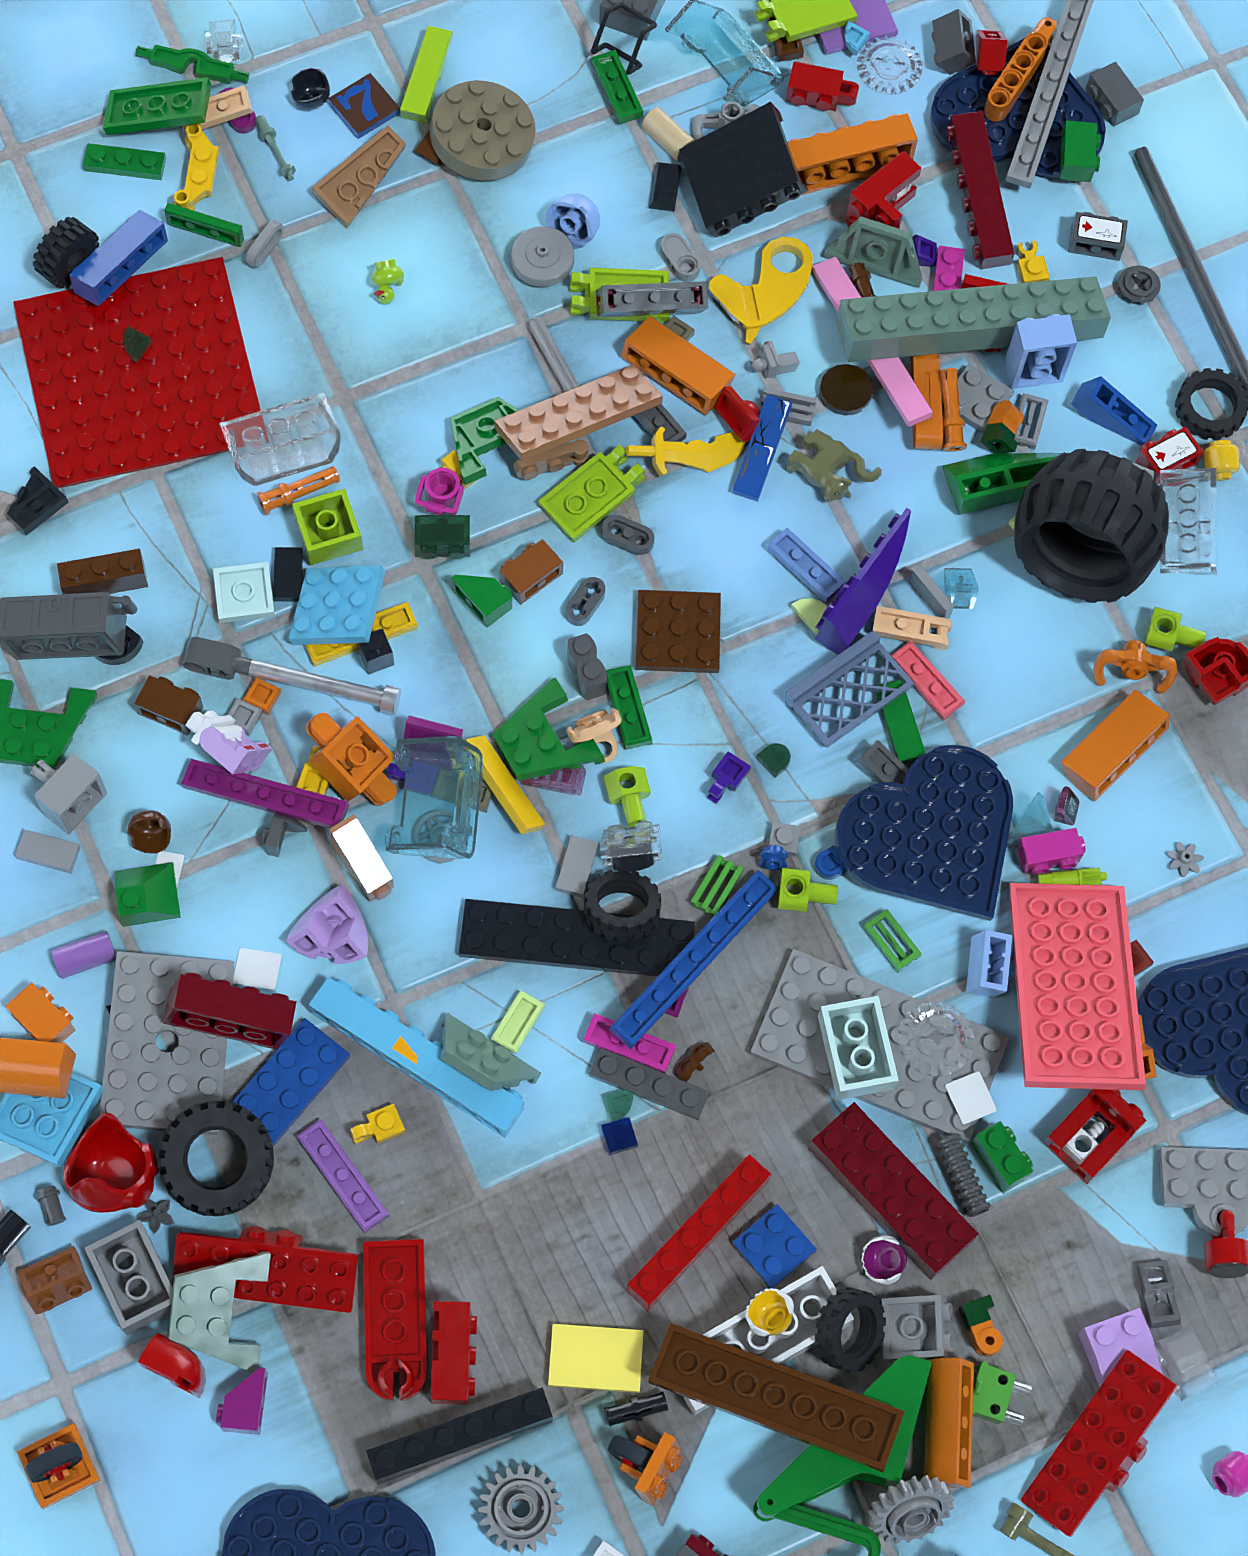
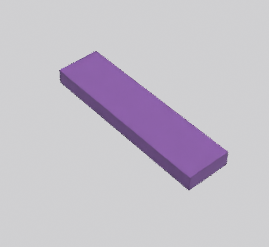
(342, 1176)

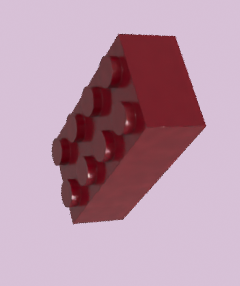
(229, 1011)

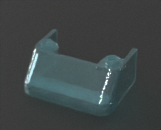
(727, 49)

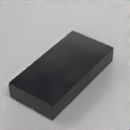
(288, 574)

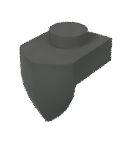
(274, 836)

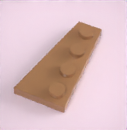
(355, 179)

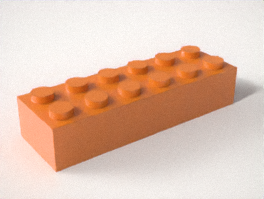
(852, 151)

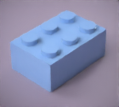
(1040, 351)

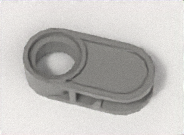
(677, 252)

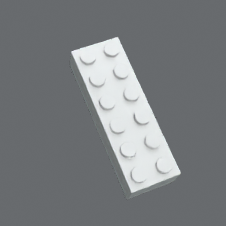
(808, 1298)

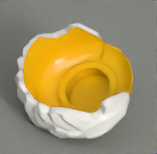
(770, 1312)

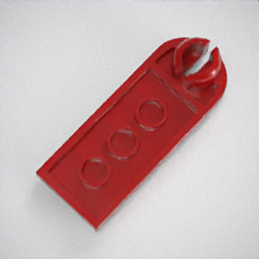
(395, 1316)

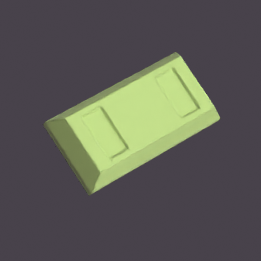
(518, 1021)

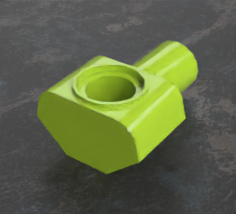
(1176, 632)
(631, 797)
(810, 891)

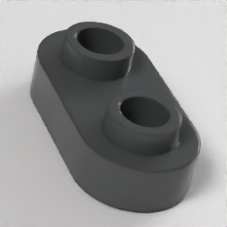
(629, 533)

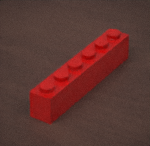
(698, 1232)

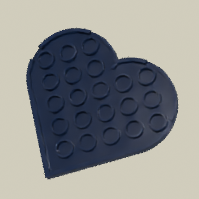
(969, 92)
(933, 835)
(1200, 1022)
(304, 1525)

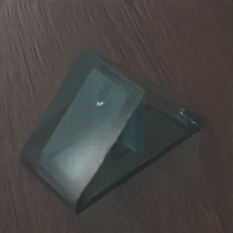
(961, 587)
(1033, 822)

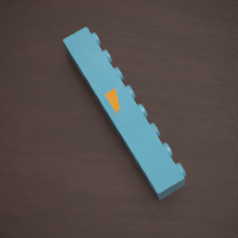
(413, 1054)

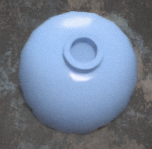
(575, 217)

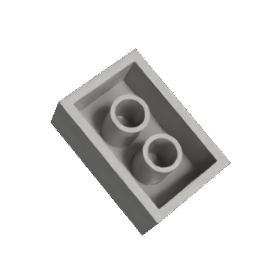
(132, 1276)

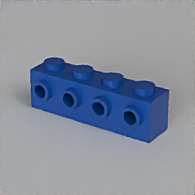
(118, 257)

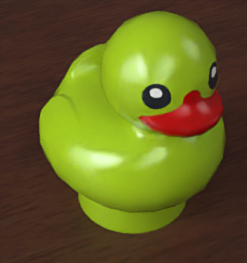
(386, 274)

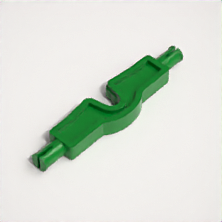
(179, 60)

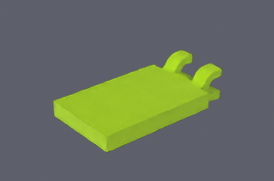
(803, 17)
(611, 276)
(591, 493)

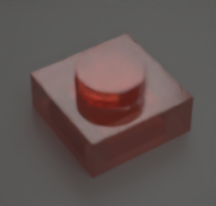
(1140, 958)

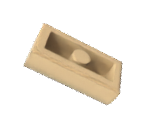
(666, 132)

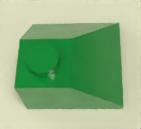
(147, 894)

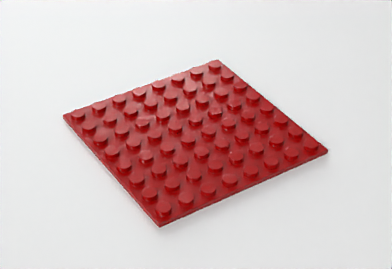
(122, 416)

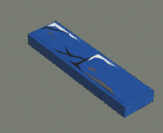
(762, 448)

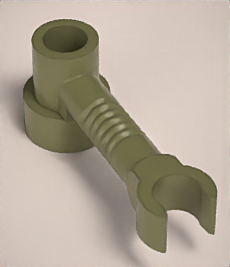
(1017, 1525)

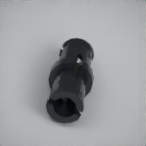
(636, 1409)

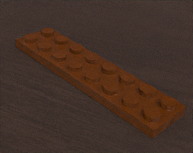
(776, 1397)

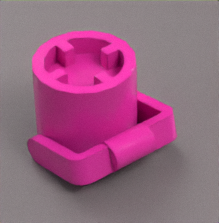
(442, 492)

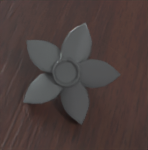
(157, 1215)

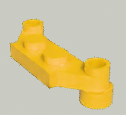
(200, 169)

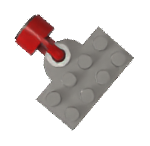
(1217, 1191)

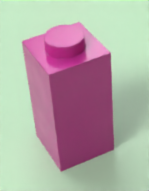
(1051, 850)

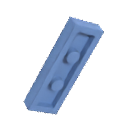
(806, 565)

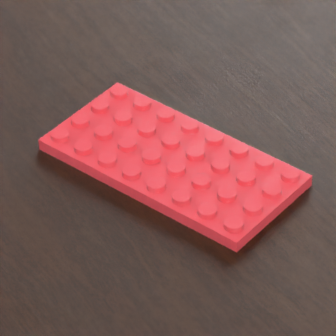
(1075, 987)

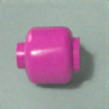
(1231, 1474)

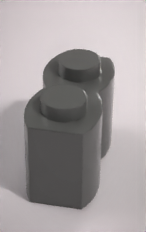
(586, 666)

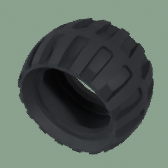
(1091, 526)

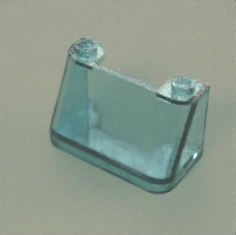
(438, 798)

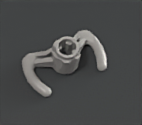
(728, 113)

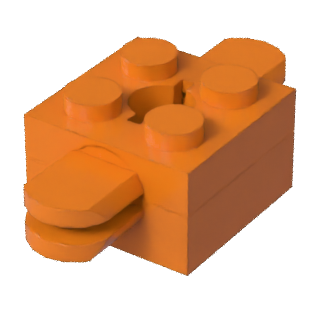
(360, 750)

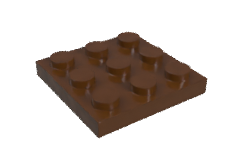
(678, 631)

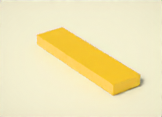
(394, 621)
(507, 789)

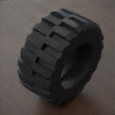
(174, 1158)

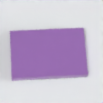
(872, 16)

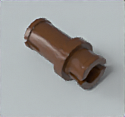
(861, 279)

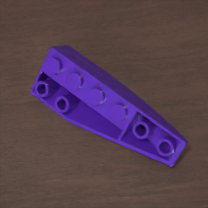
(863, 591)

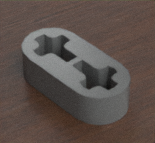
(590, 604)

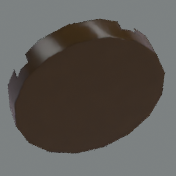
(846, 389)

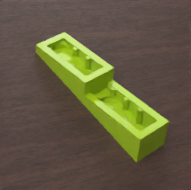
(426, 74)

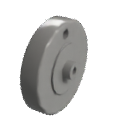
(542, 256)

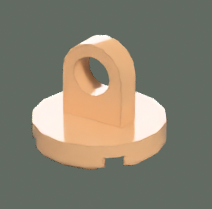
(597, 727)

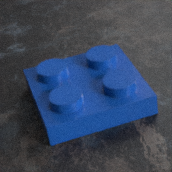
(774, 1246)

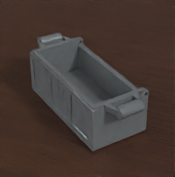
(64, 625)

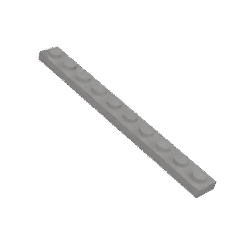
(1049, 92)

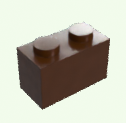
(168, 703)

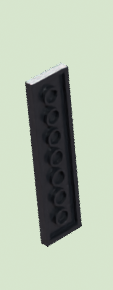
(565, 940)

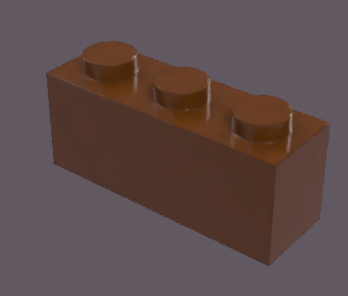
(104, 573)

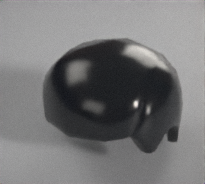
(310, 88)

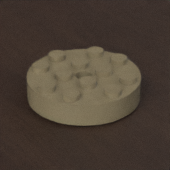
(482, 130)

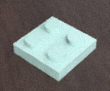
(243, 592)

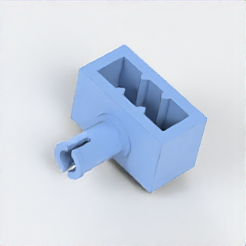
(990, 964)

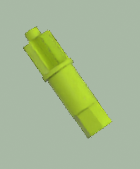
(1088, 876)

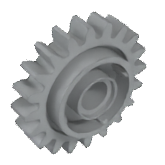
(517, 1489)
(911, 1509)

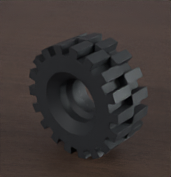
(64, 250)

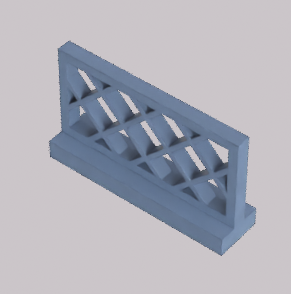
(838, 668)

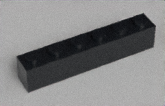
(459, 1435)

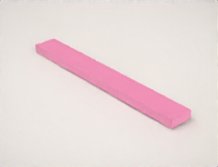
(889, 371)

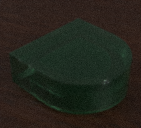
(774, 758)

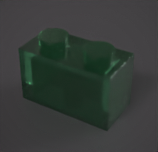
(442, 536)

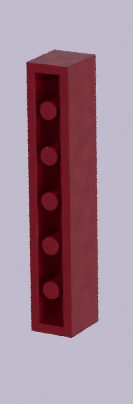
(981, 190)

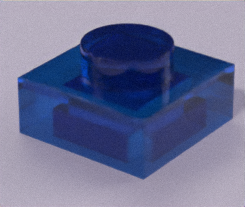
(619, 1136)

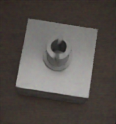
(68, 792)

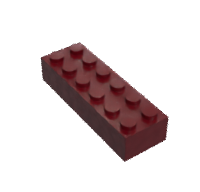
(892, 1190)

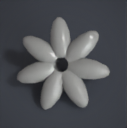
(1180, 859)

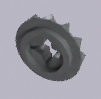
(1140, 275)

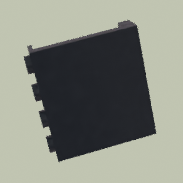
(742, 170)

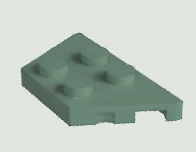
(881, 248)
(482, 1058)

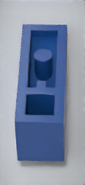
(1112, 410)

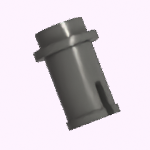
(51, 1205)

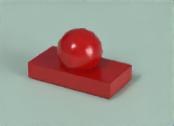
(737, 413)

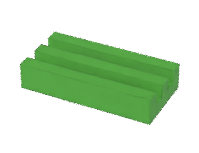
(728, 866)
(906, 960)

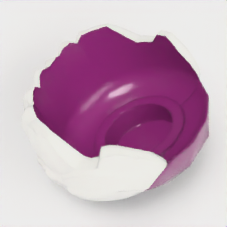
(884, 1259)

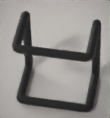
(632, 59)

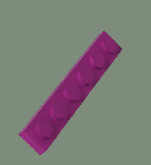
(264, 794)

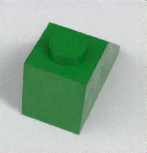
(483, 596)

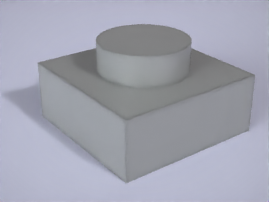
(785, 836)

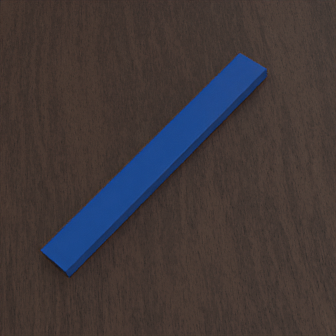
(693, 959)

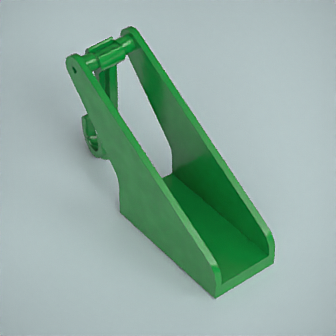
(820, 1471)

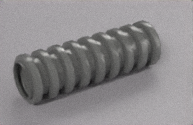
(963, 1175)

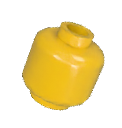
(1223, 457)

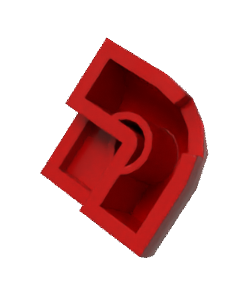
(1218, 668)
(175, 1364)

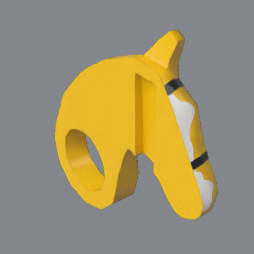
(772, 296)

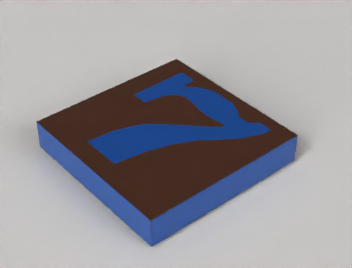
(364, 105)

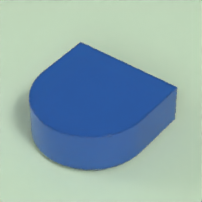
(829, 864)

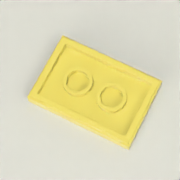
(595, 1358)

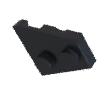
(35, 502)

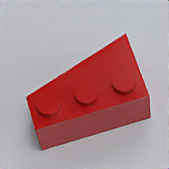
(452, 1353)

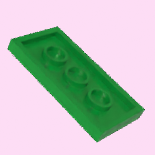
(157, 106)

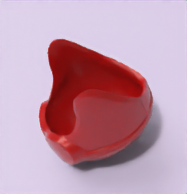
(110, 1168)

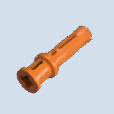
(952, 421)
(283, 490)

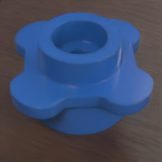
(773, 857)

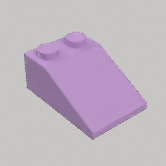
(1110, 1339)

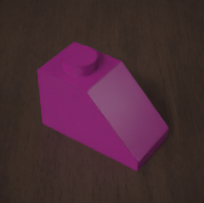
(244, 1405)

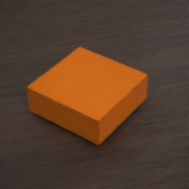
(262, 695)

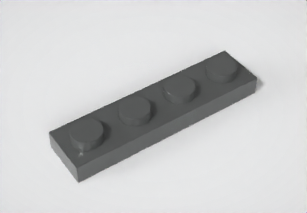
(649, 1084)

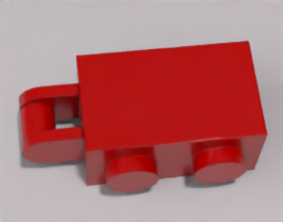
(820, 87)

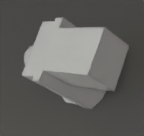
(774, 364)

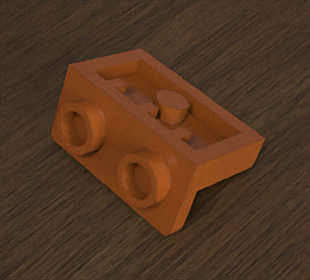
(54, 1280)

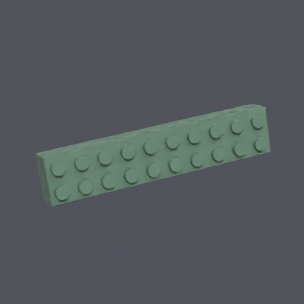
(964, 317)

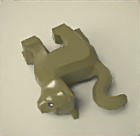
(829, 459)

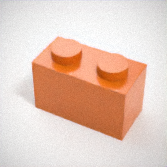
(39, 1016)

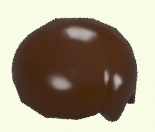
(149, 831)

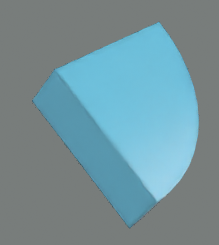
(855, 37)

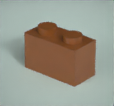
(531, 571)

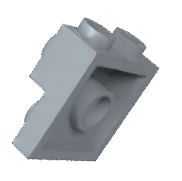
(917, 1327)

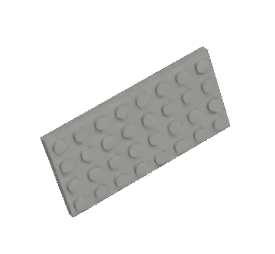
(794, 1042)

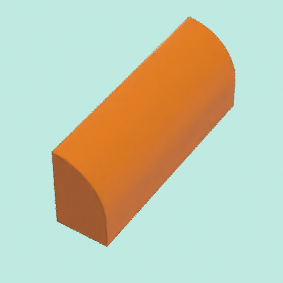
(677, 364)
(1115, 744)
(35, 1067)
(949, 1422)

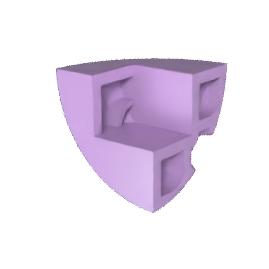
(331, 929)

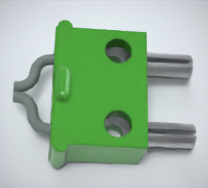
(990, 1393)

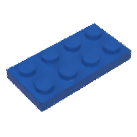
(292, 1078)

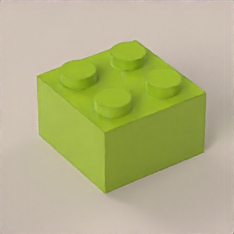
(327, 526)

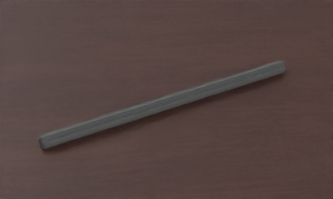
(1193, 264)

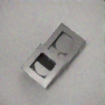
(1158, 1295)

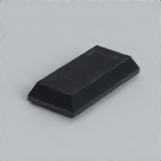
(665, 186)

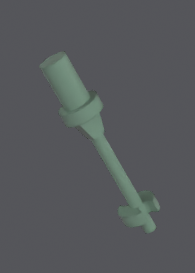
(268, 135)

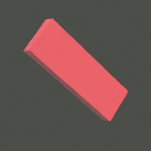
(928, 681)

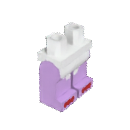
(227, 742)

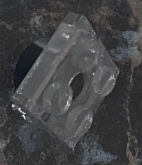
(631, 847)

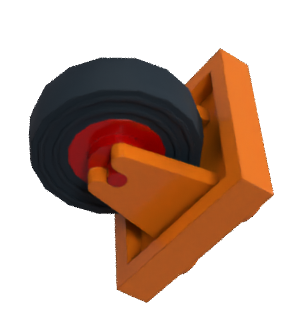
(647, 1463)
(58, 1466)

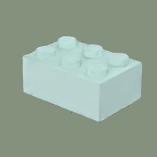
(857, 1048)

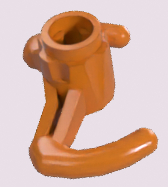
(1135, 664)

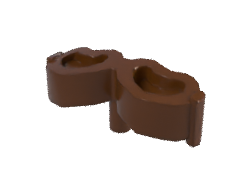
(690, 1063)

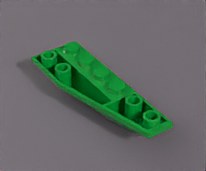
(992, 479)

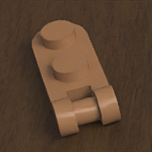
(553, 460)

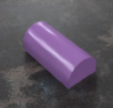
(83, 955)

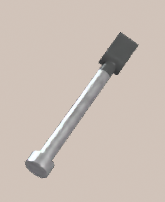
(224, 660)

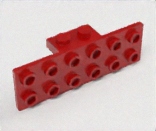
(295, 1274)
(1100, 1444)

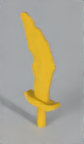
(694, 454)

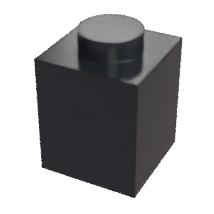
(376, 653)

